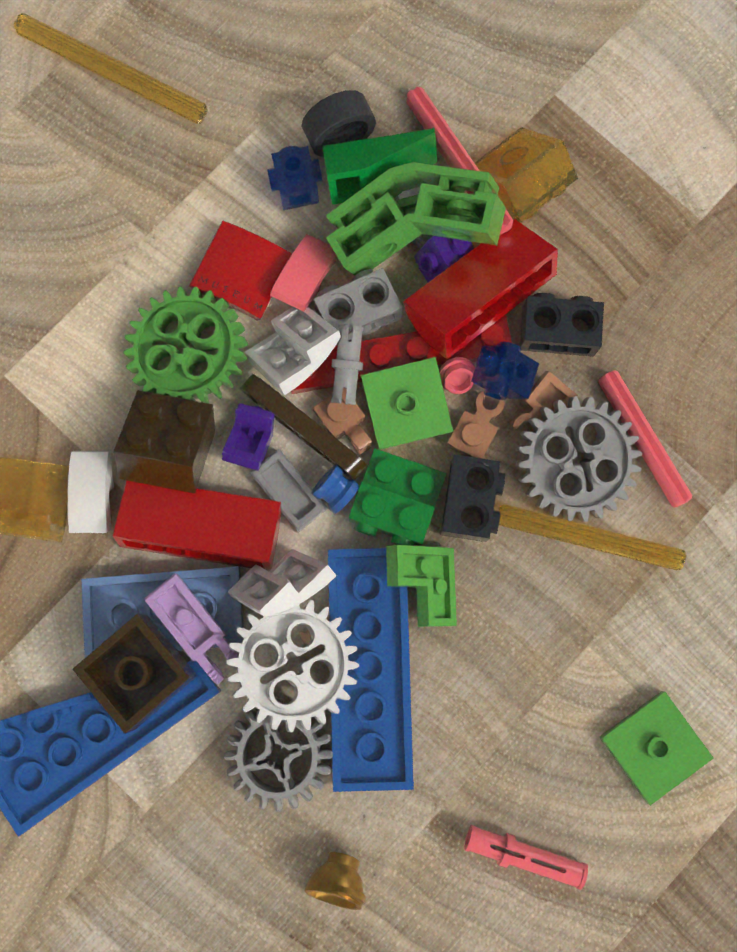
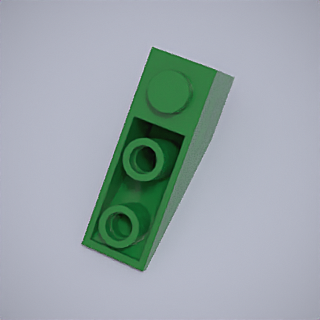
(359, 162)

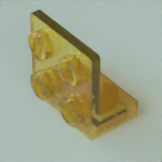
(33, 499)

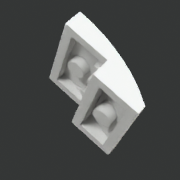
(295, 348)
(284, 586)

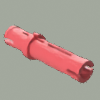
(570, 873)

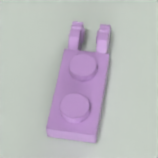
(189, 624)

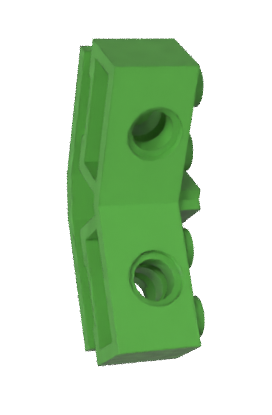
(377, 225)

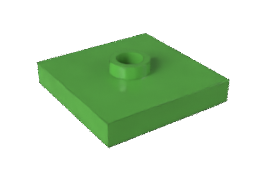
(407, 403)
(656, 747)

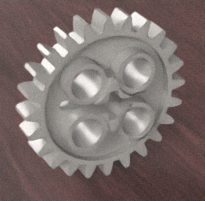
(610, 445)

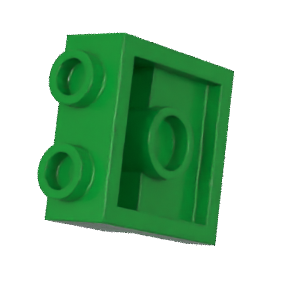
(396, 498)

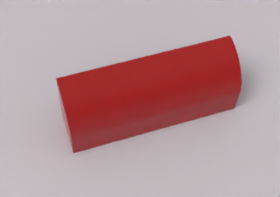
(481, 288)
(199, 525)

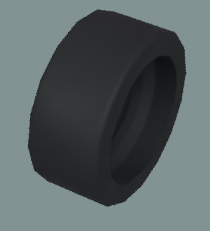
(337, 120)

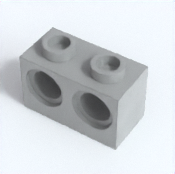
(361, 312)

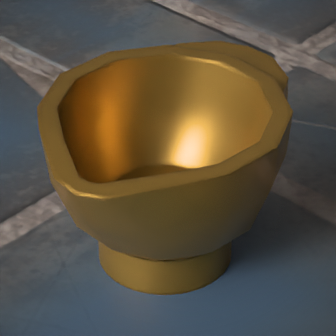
(337, 882)

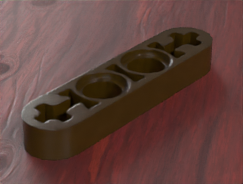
(303, 426)

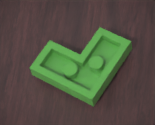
(433, 576)

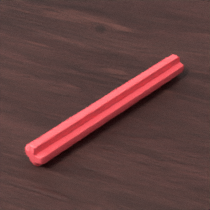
(446, 140)

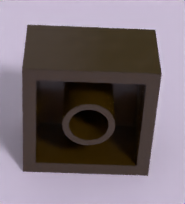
(165, 441)
(134, 672)

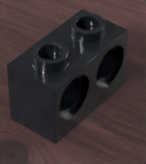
(562, 335)
(462, 497)

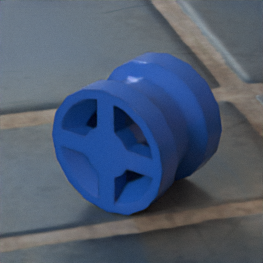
(335, 489)

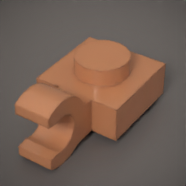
(344, 420)

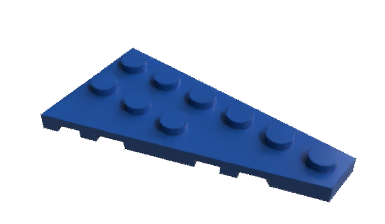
(73, 744)

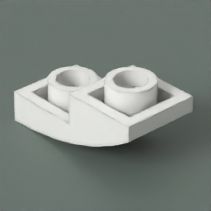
(88, 491)

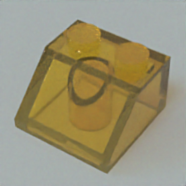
(528, 171)

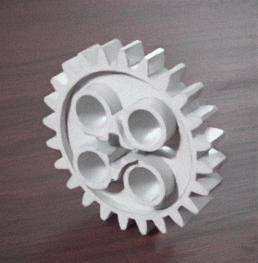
(309, 697)

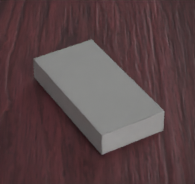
(286, 485)

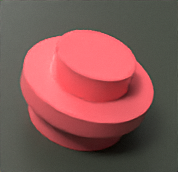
(457, 375)

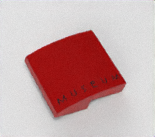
(240, 269)

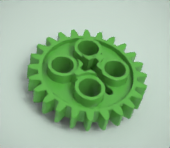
(193, 317)

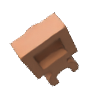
(543, 394)
(475, 432)

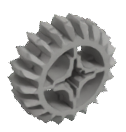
(284, 774)

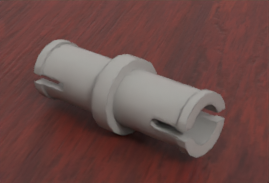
(347, 364)

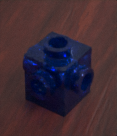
(295, 177)
(505, 372)

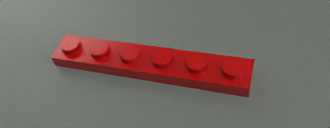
(401, 350)

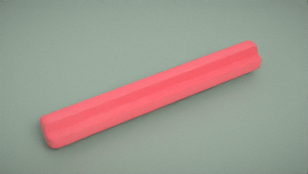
(648, 442)

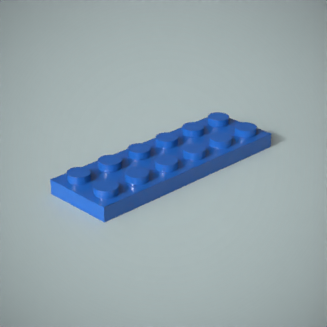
(375, 724)

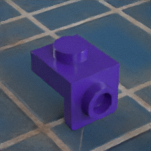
(440, 254)
(249, 437)

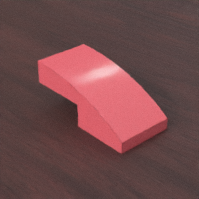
(304, 273)

